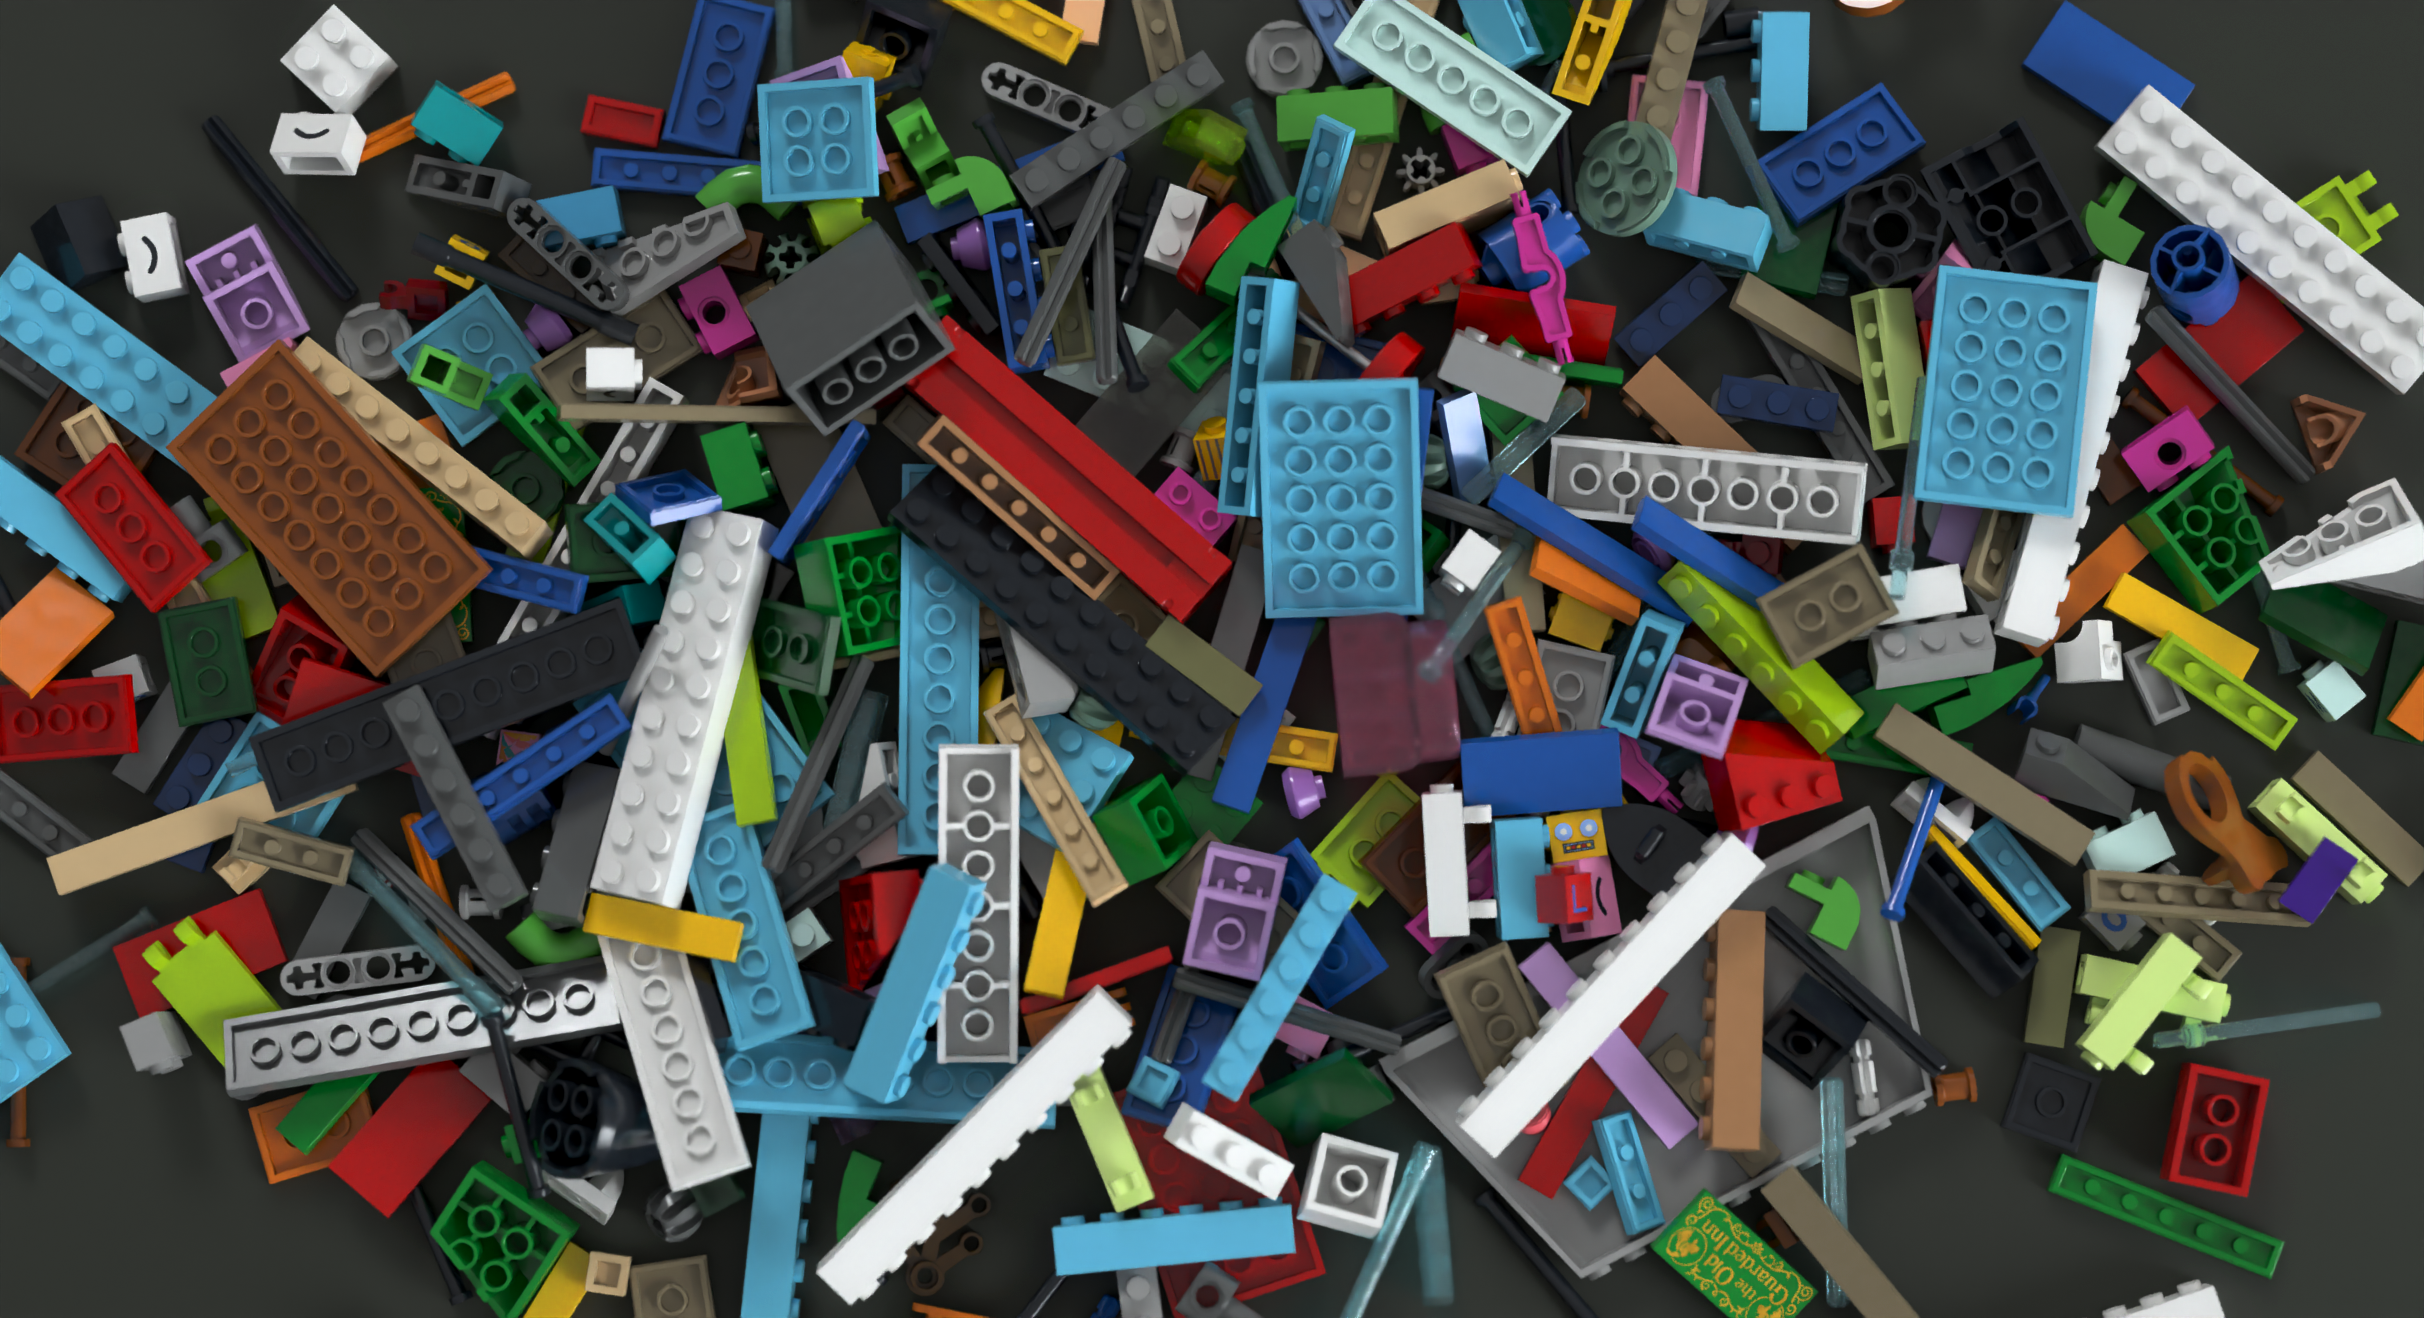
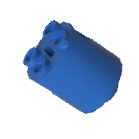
(1500, 250)
(2195, 274)

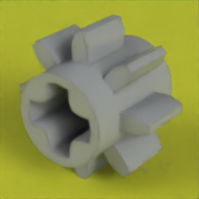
(1419, 161)
(1696, 790)

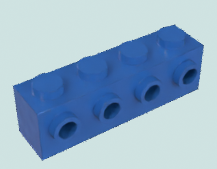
(1015, 281)

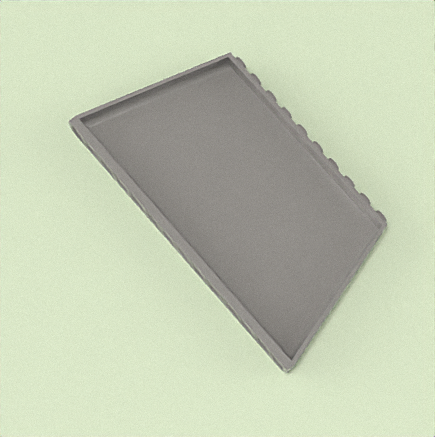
(1441, 1076)

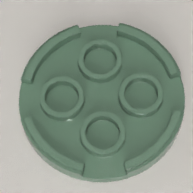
(1626, 178)

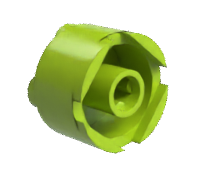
(834, 220)

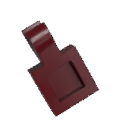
(420, 297)
(1759, 550)

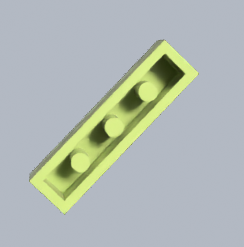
(1888, 362)

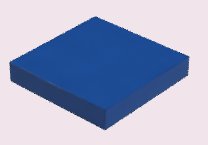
(668, 497)

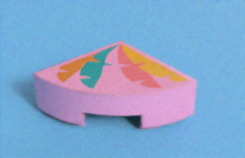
(513, 742)

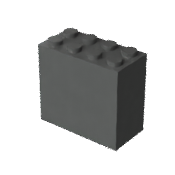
(849, 328)

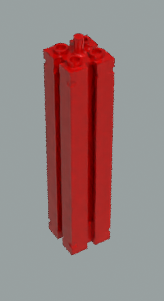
(1072, 476)

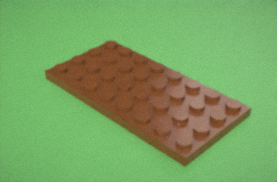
(329, 508)

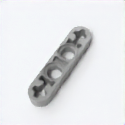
(1049, 109)
(357, 964)

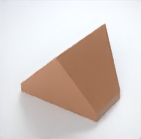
(752, 380)
(2325, 428)

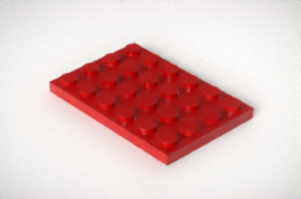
(1187, 1180)

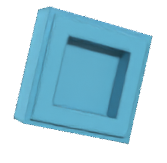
(1153, 1082)
(1589, 1183)

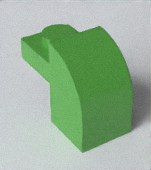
(921, 143)
(980, 180)
(2109, 233)
(449, 377)
(1837, 910)

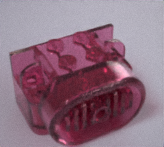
(1382, 705)

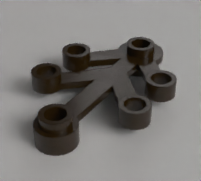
(930, 1247)

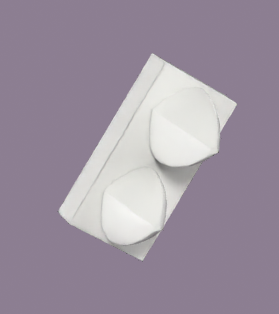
(1952, 820)
(594, 1197)

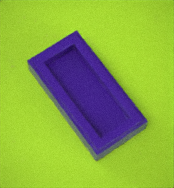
(2318, 879)

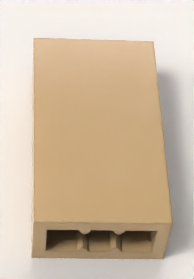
(1471, 199)

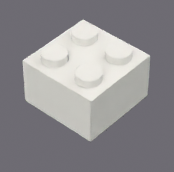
(339, 62)
(1347, 1186)

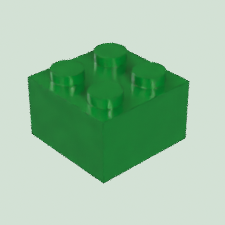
(738, 469)
(1145, 829)

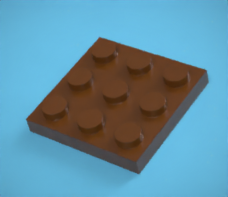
(51, 449)

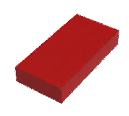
(622, 121)

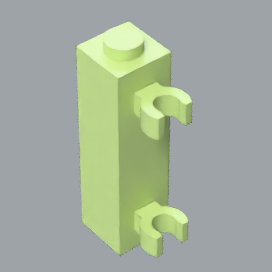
(2303, 828)
(2103, 977)
(2139, 1002)
(1110, 1141)

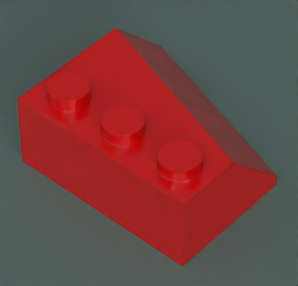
(1768, 776)
(874, 919)

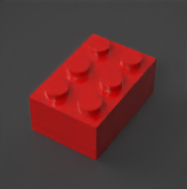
(2214, 1129)

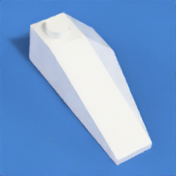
(2367, 538)

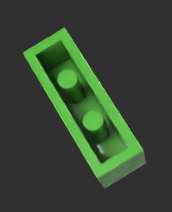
(1368, 110)

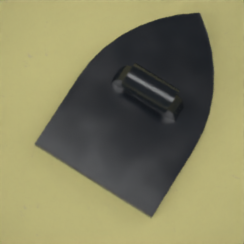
(1651, 844)

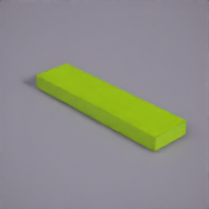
(2221, 690)

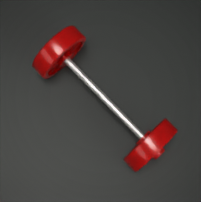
(1395, 360)

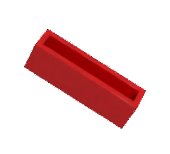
(1411, 275)

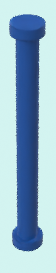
(1893, 908)

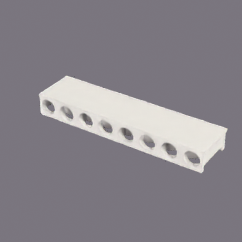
(1710, 487)
(982, 839)

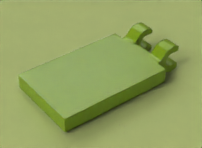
(2344, 214)
(241, 579)
(1359, 831)
(207, 984)

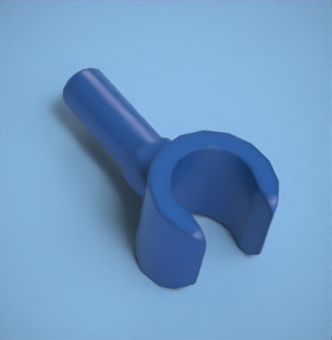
(2027, 703)

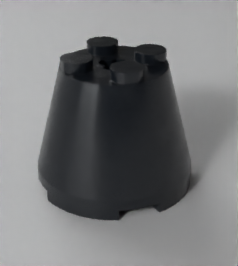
(591, 1122)

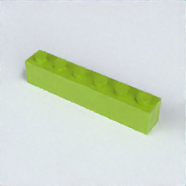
(1802, 695)

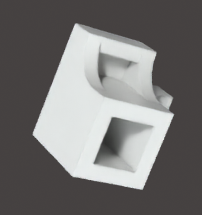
(2090, 656)

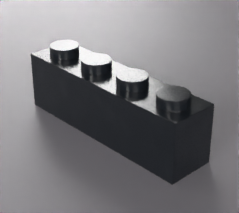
(1967, 923)
(836, 1008)

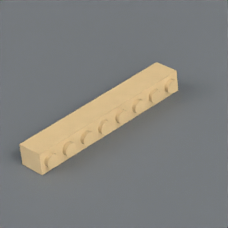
(429, 456)

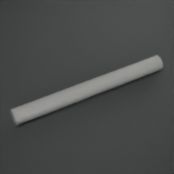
(639, 677)

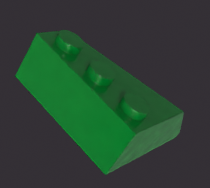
(2204, 533)
(858, 581)
(502, 1238)

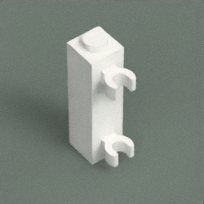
(1447, 863)

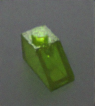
(1206, 136)

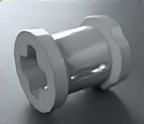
(1181, 451)
(473, 904)

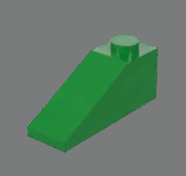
(534, 422)

